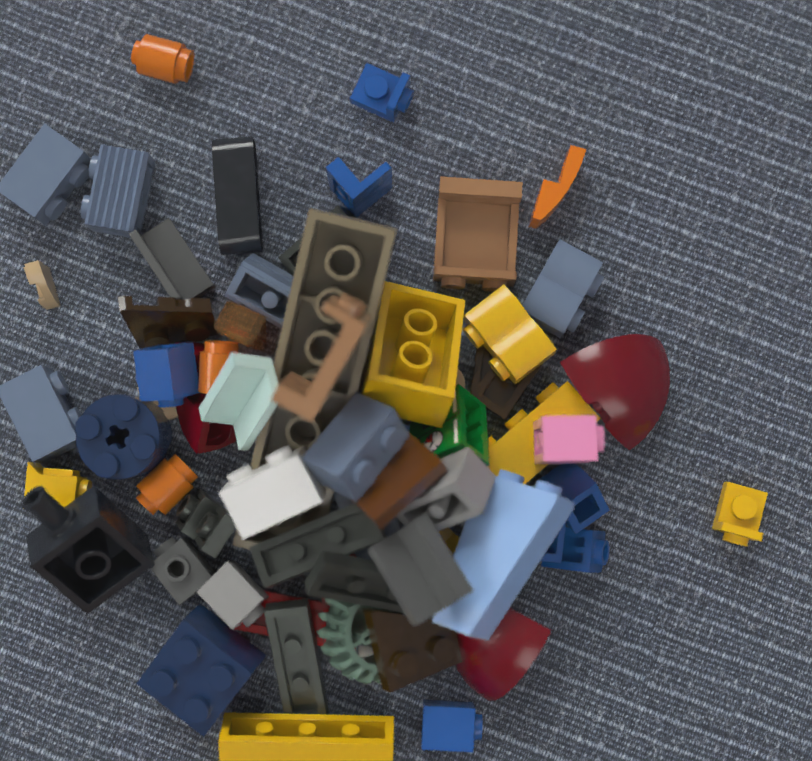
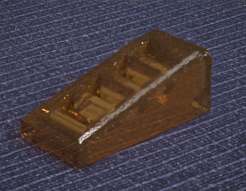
(242, 325)

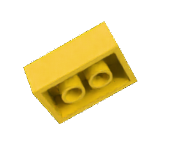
(415, 353)

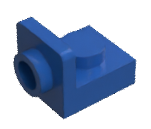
(382, 92)
(583, 551)

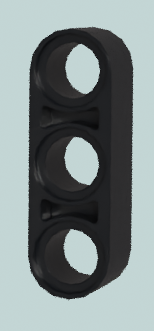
(237, 195)

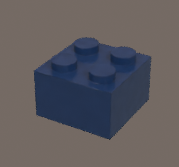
(201, 669)

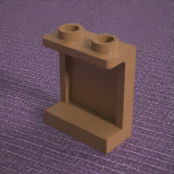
(476, 233)
(307, 397)

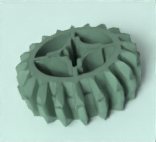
(345, 631)

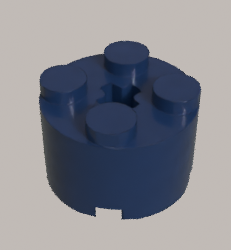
(100, 432)

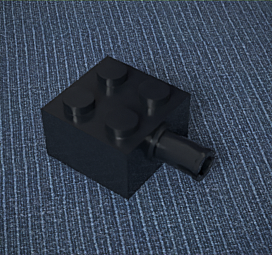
(85, 547)

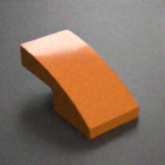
(553, 193)

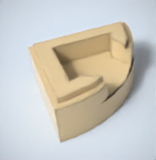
(40, 274)

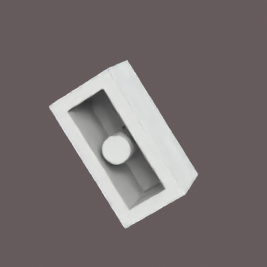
(271, 492)

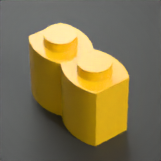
(508, 335)

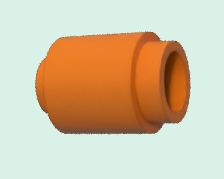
(162, 59)
(213, 360)
(166, 485)

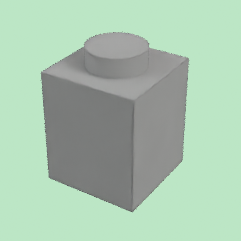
(234, 595)

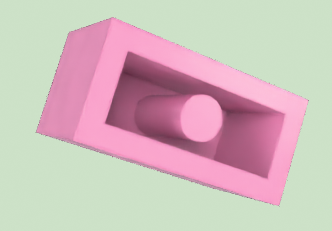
(567, 439)

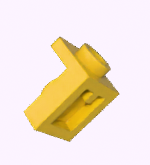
(739, 513)

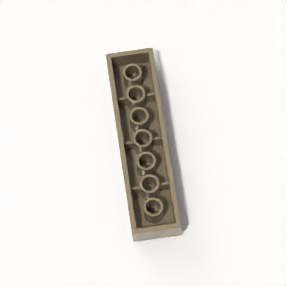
(333, 259)

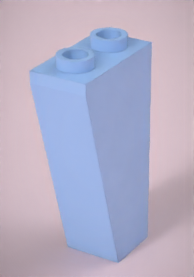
(503, 550)

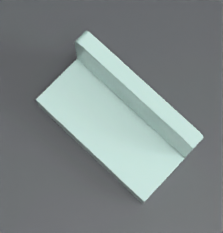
(242, 396)

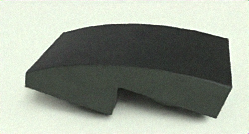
(205, 522)

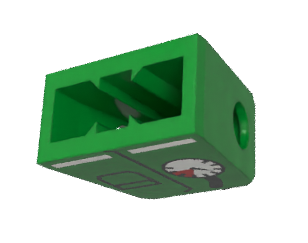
(462, 428)

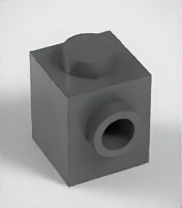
(181, 568)

